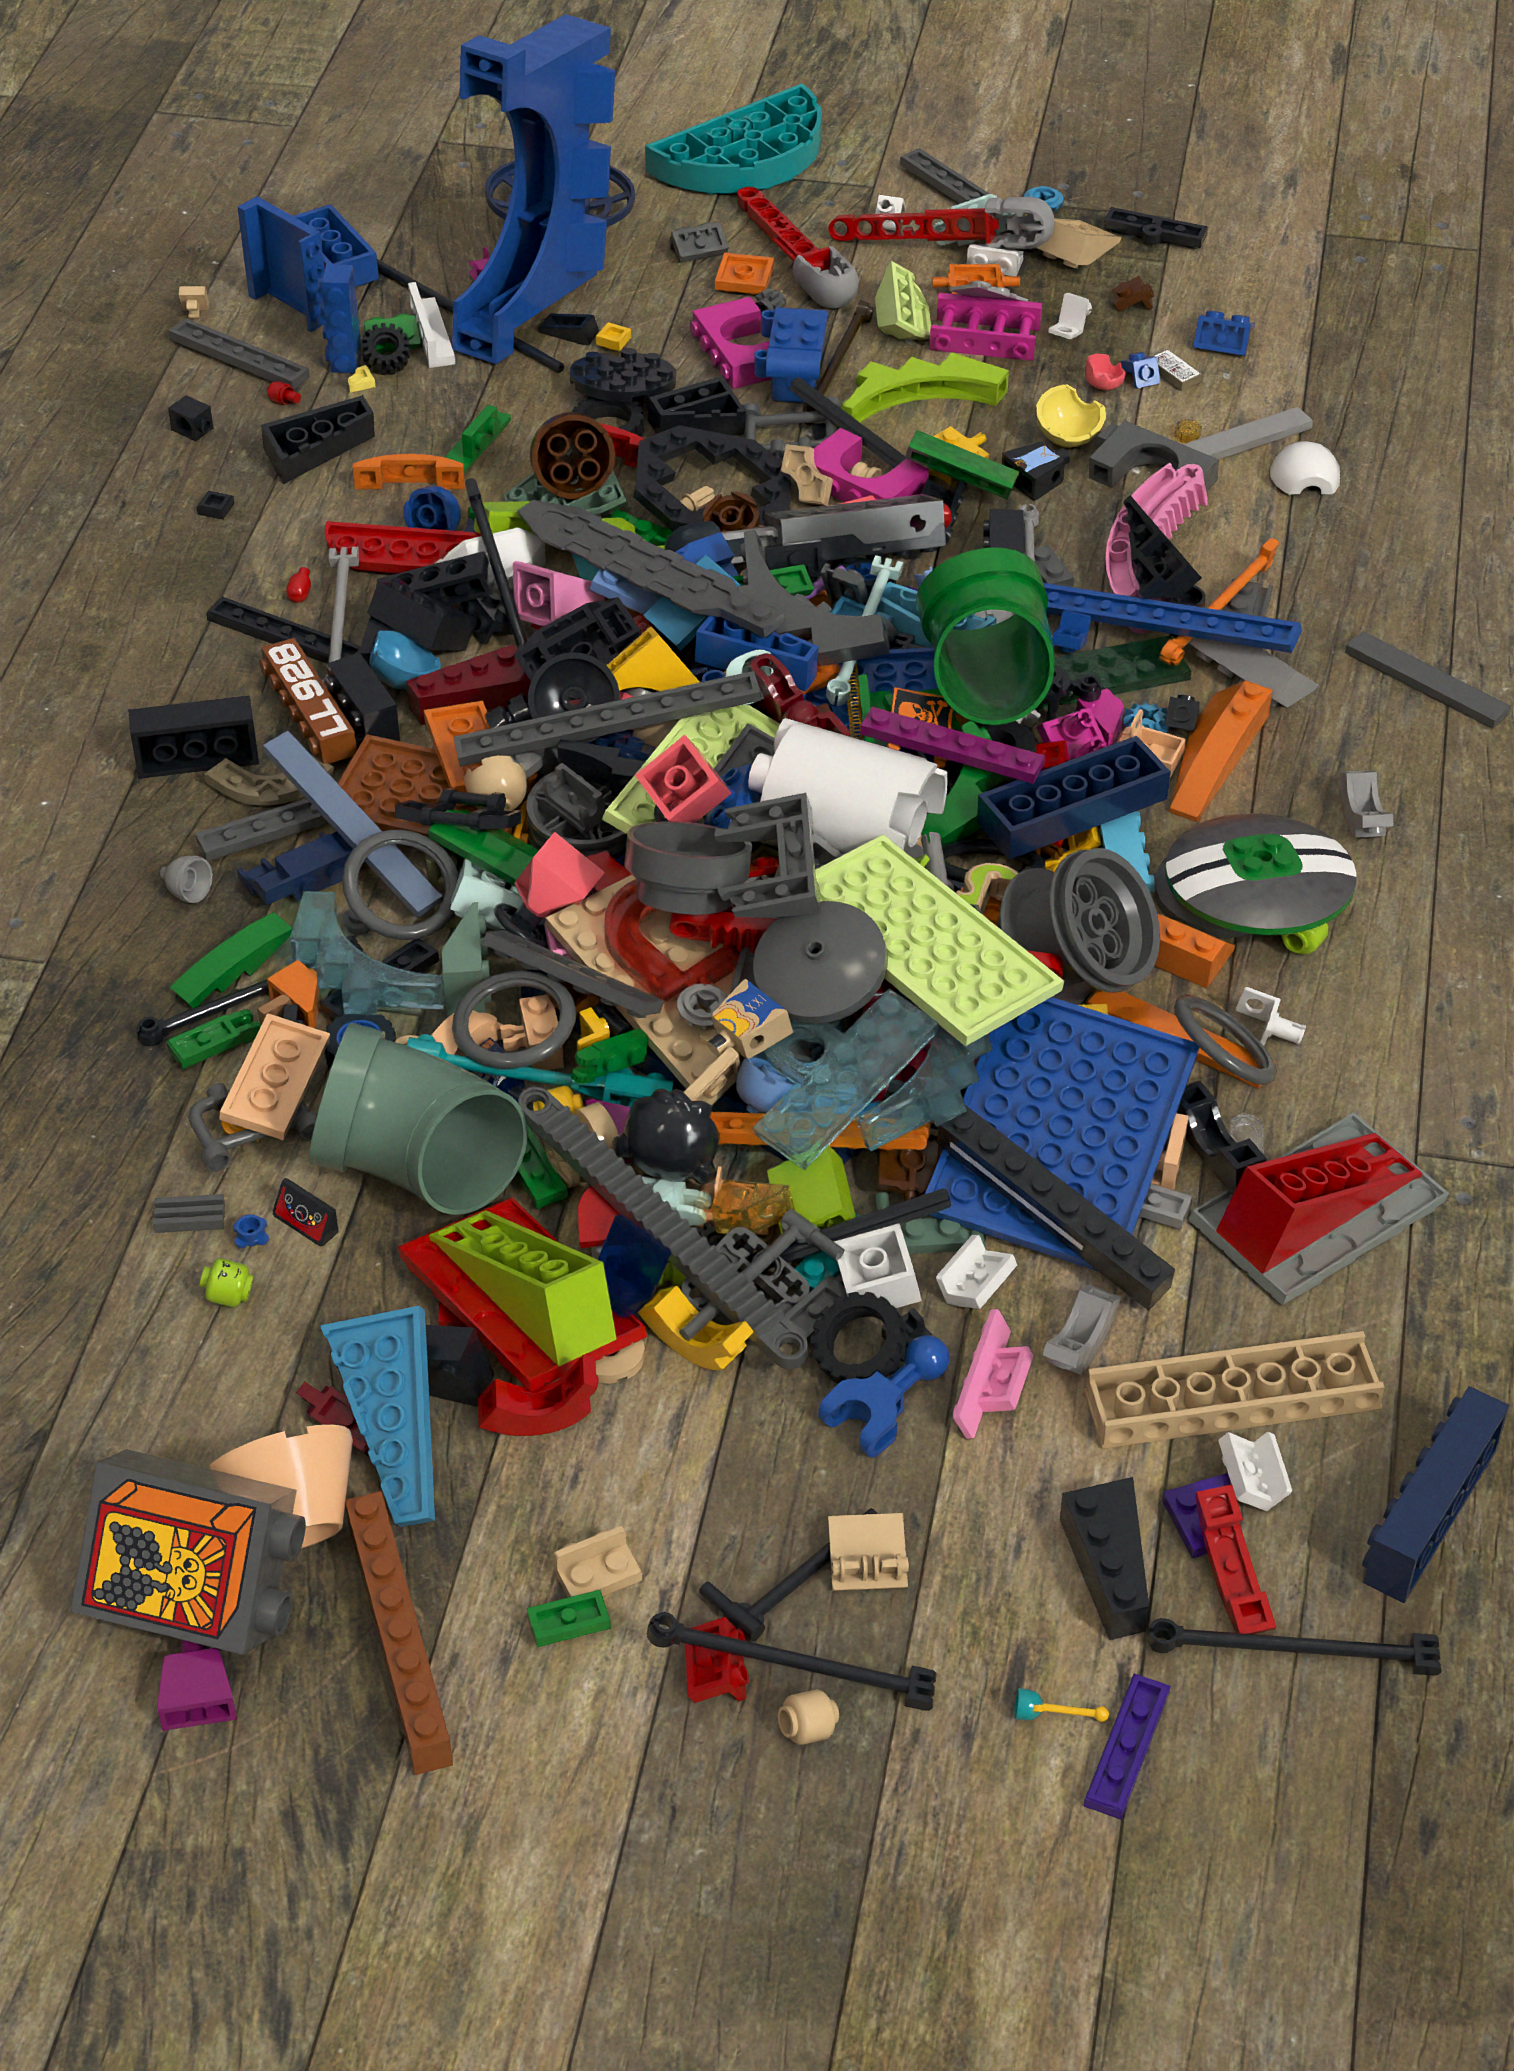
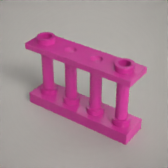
(988, 312)

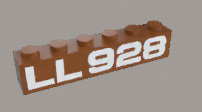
(308, 701)

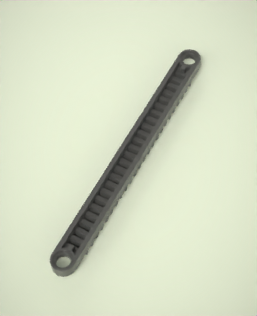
(647, 1210)

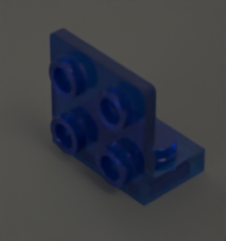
(631, 1265)

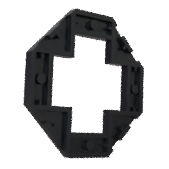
(653, 472)

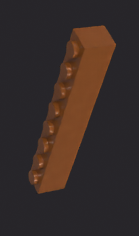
(399, 1634)

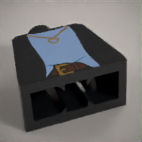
(1038, 468)

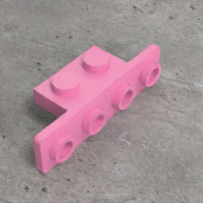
(993, 1377)

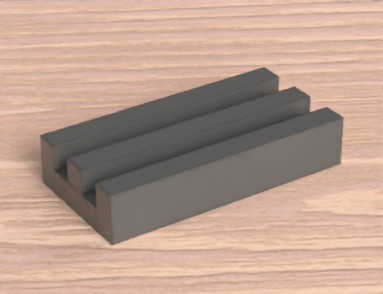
(189, 1213)

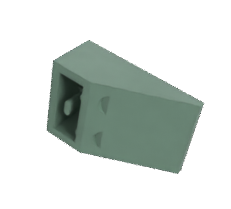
(463, 960)

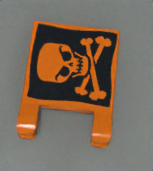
(922, 707)

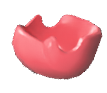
(1102, 374)

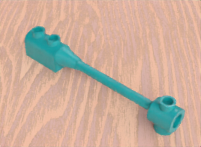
(614, 1087)

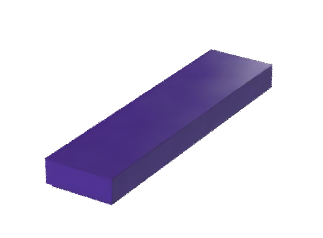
(1127, 1746)

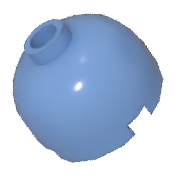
(760, 1085)

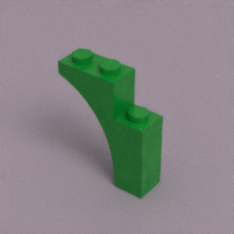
(961, 803)

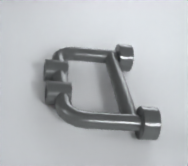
(777, 446)
(216, 1151)

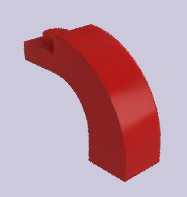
(553, 1407)

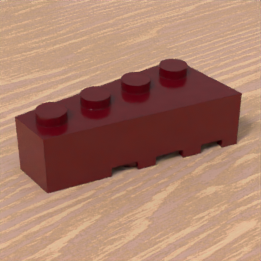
(485, 678)

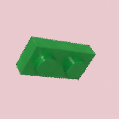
(568, 1618)

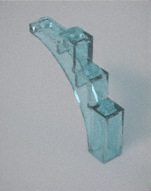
(340, 965)
(929, 1094)

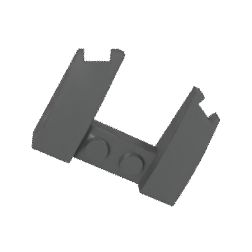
(791, 824)

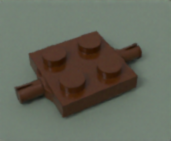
(907, 1169)

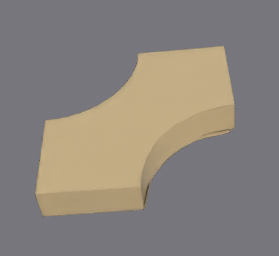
(812, 485)

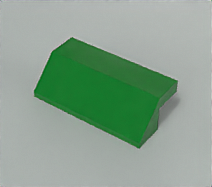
(961, 464)
(489, 849)

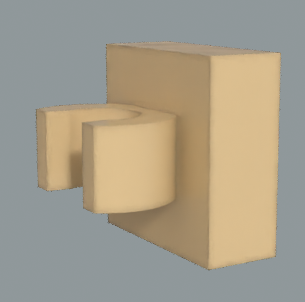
(193, 299)

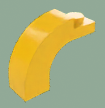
(710, 1348)

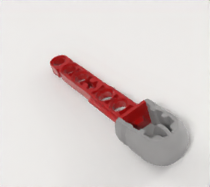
(983, 224)
(820, 272)

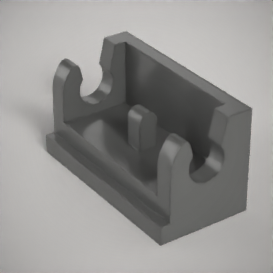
(574, 799)

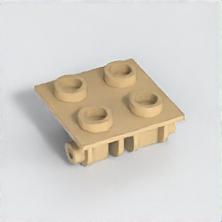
(868, 1552)

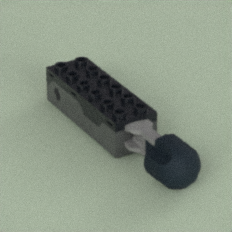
(844, 529)

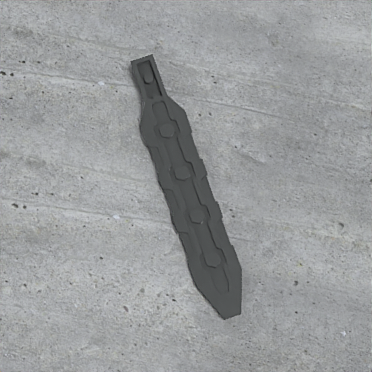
(648, 565)

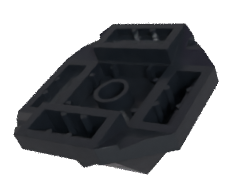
(592, 629)

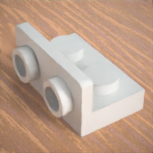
(1009, 260)

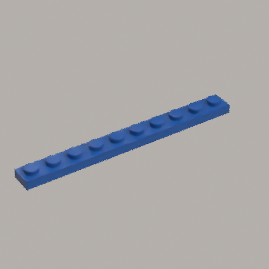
(1175, 618)

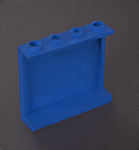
(282, 258)

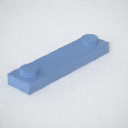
(613, 585)

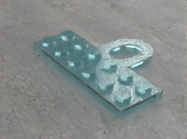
(844, 1079)

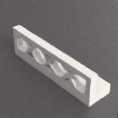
(431, 329)

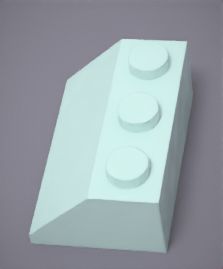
(485, 888)

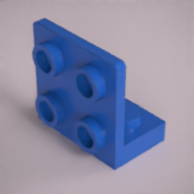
(1223, 333)

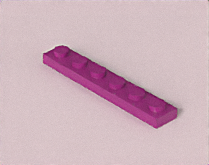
(952, 745)

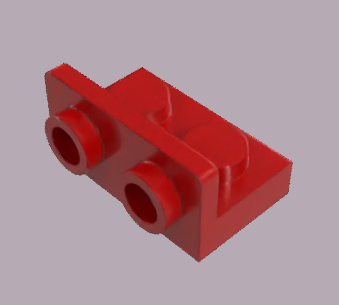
(713, 1671)

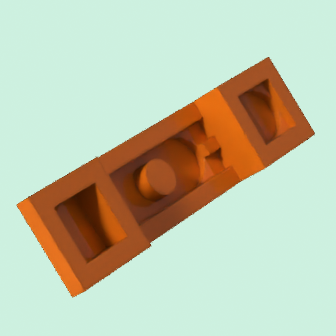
(408, 469)

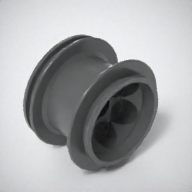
(1089, 915)

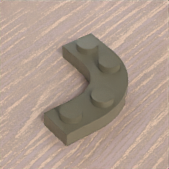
(253, 788)

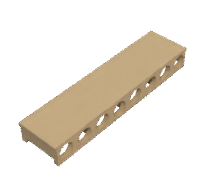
(1232, 1389)

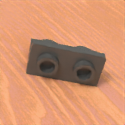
(698, 242)

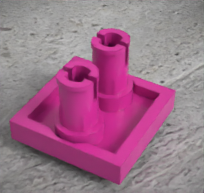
(1077, 729)

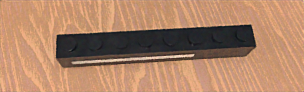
(1057, 1207)

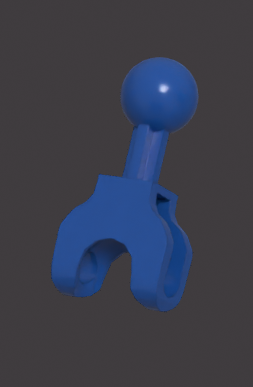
(881, 1399)

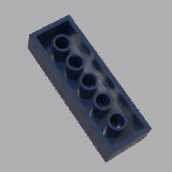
(1073, 797)
(1434, 1493)

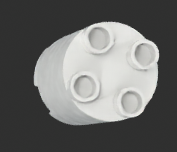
(851, 786)

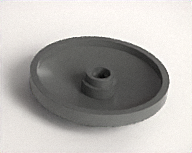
(821, 962)

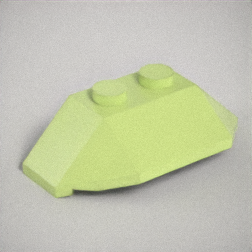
(902, 306)

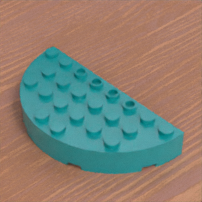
(744, 147)

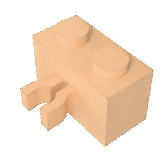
(537, 1024)

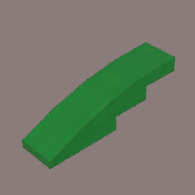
(231, 958)

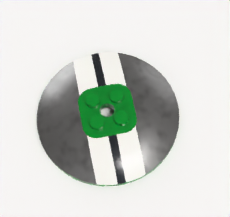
(1222, 877)

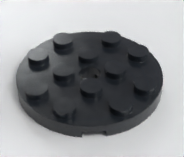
(622, 375)

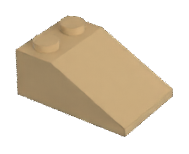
(1078, 242)

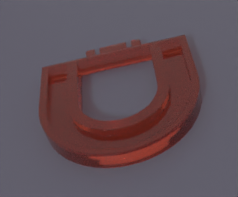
(645, 961)

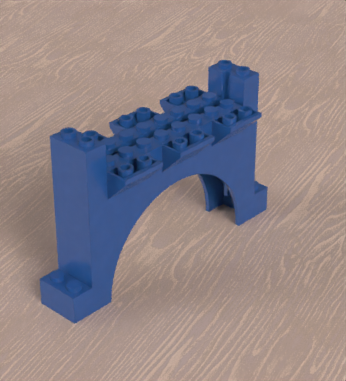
(547, 239)

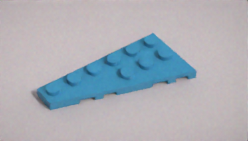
(388, 1392)

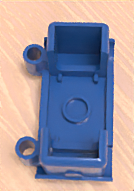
(793, 349)

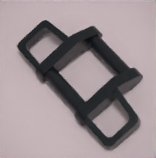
(490, 817)

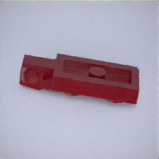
(333, 1408)

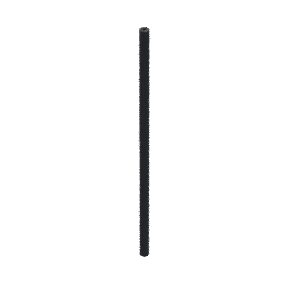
(448, 305)

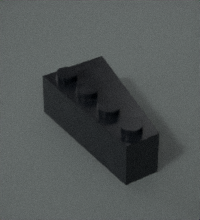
(316, 436)
(456, 1364)
(1108, 1548)

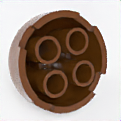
(590, 456)

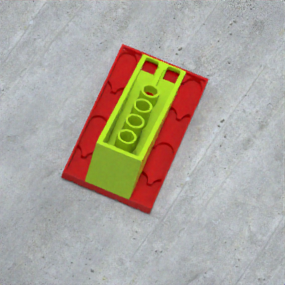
(521, 1292)

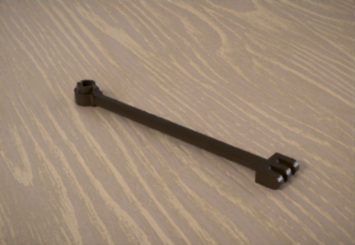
(862, 313)

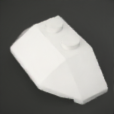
(512, 546)

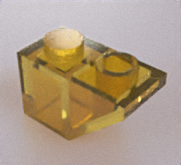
(750, 1205)

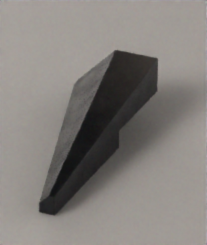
(1159, 564)

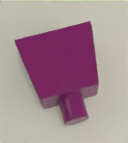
(194, 1688)

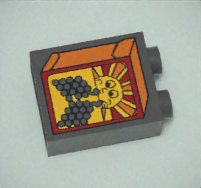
(187, 1552)

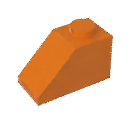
(301, 987)

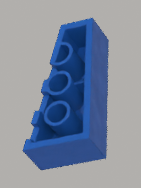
(722, 641)

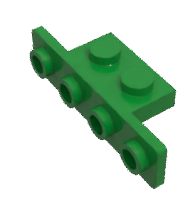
(479, 436)

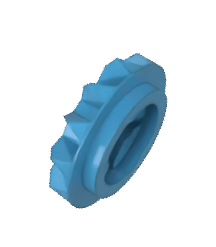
(1047, 194)
(1149, 711)

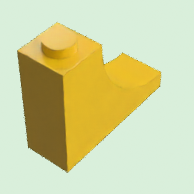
(650, 664)

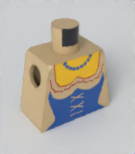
(748, 1022)

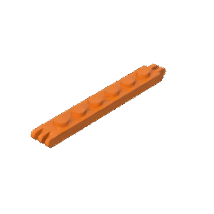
(738, 1129)

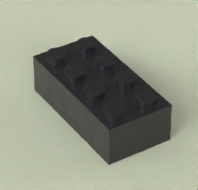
(193, 736)

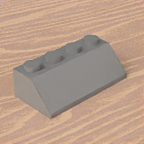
(1257, 667)

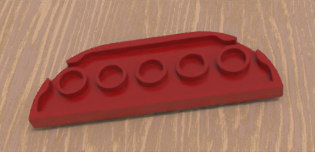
(393, 547)

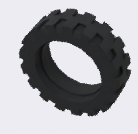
(626, 411)
(847, 1310)

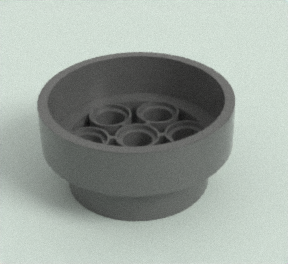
(684, 866)

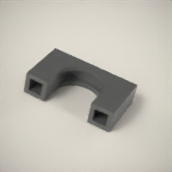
(1137, 446)

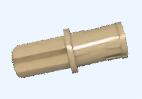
(698, 498)

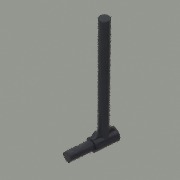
(751, 1618)

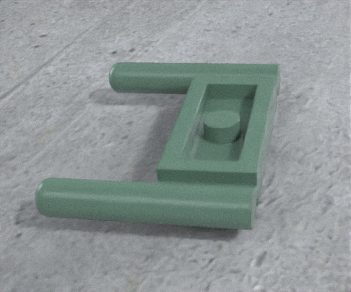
(931, 1234)

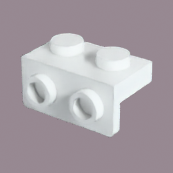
(974, 1274)
(1255, 1470)

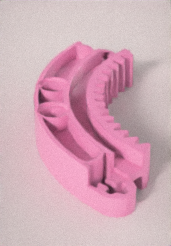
(1166, 500)

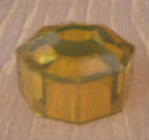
(1187, 431)

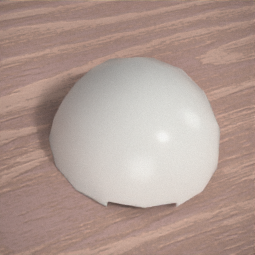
(1304, 466)

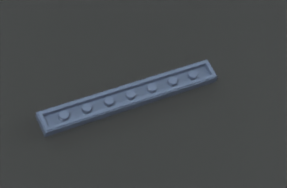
(351, 822)

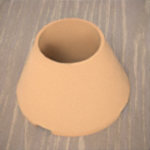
(309, 1463)

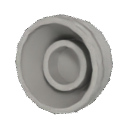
(188, 878)

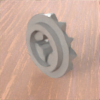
(704, 995)

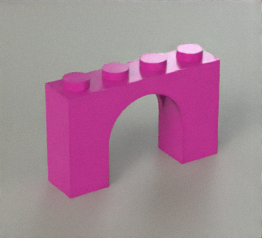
(724, 322)
(844, 451)

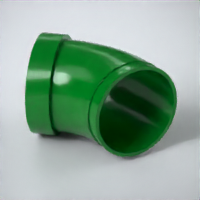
(997, 669)

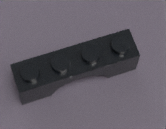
(1211, 1139)

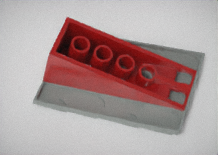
(1318, 1207)

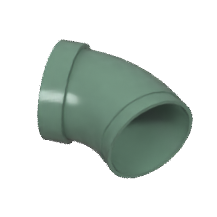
(417, 1123)

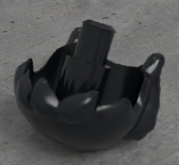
(670, 1137)

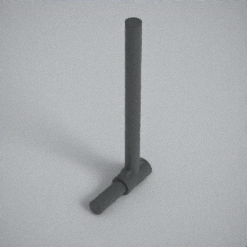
(794, 1228)

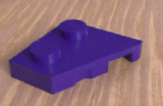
(1183, 1511)

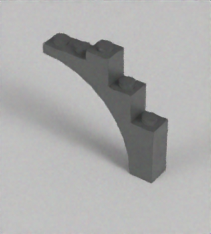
(838, 636)

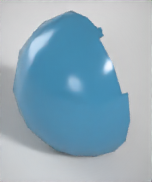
(399, 659)

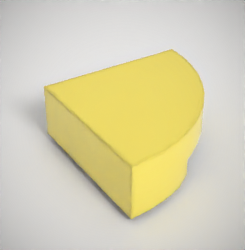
(361, 379)

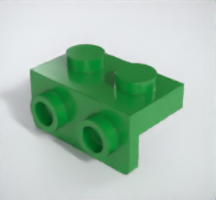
(405, 321)

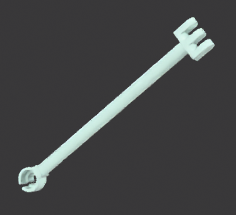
(840, 685)

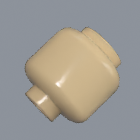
(808, 1717)

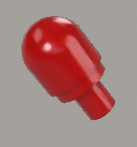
(282, 393)
(299, 586)

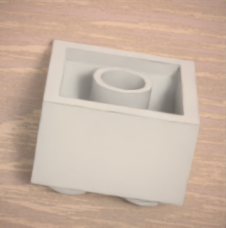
(879, 1265)

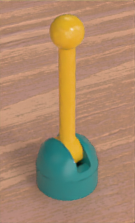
(1030, 1705)

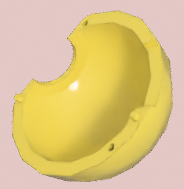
(1067, 418)

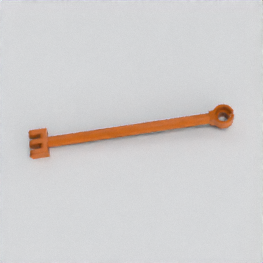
(1172, 650)

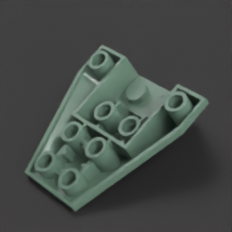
(599, 502)

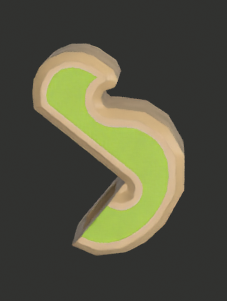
(986, 881)

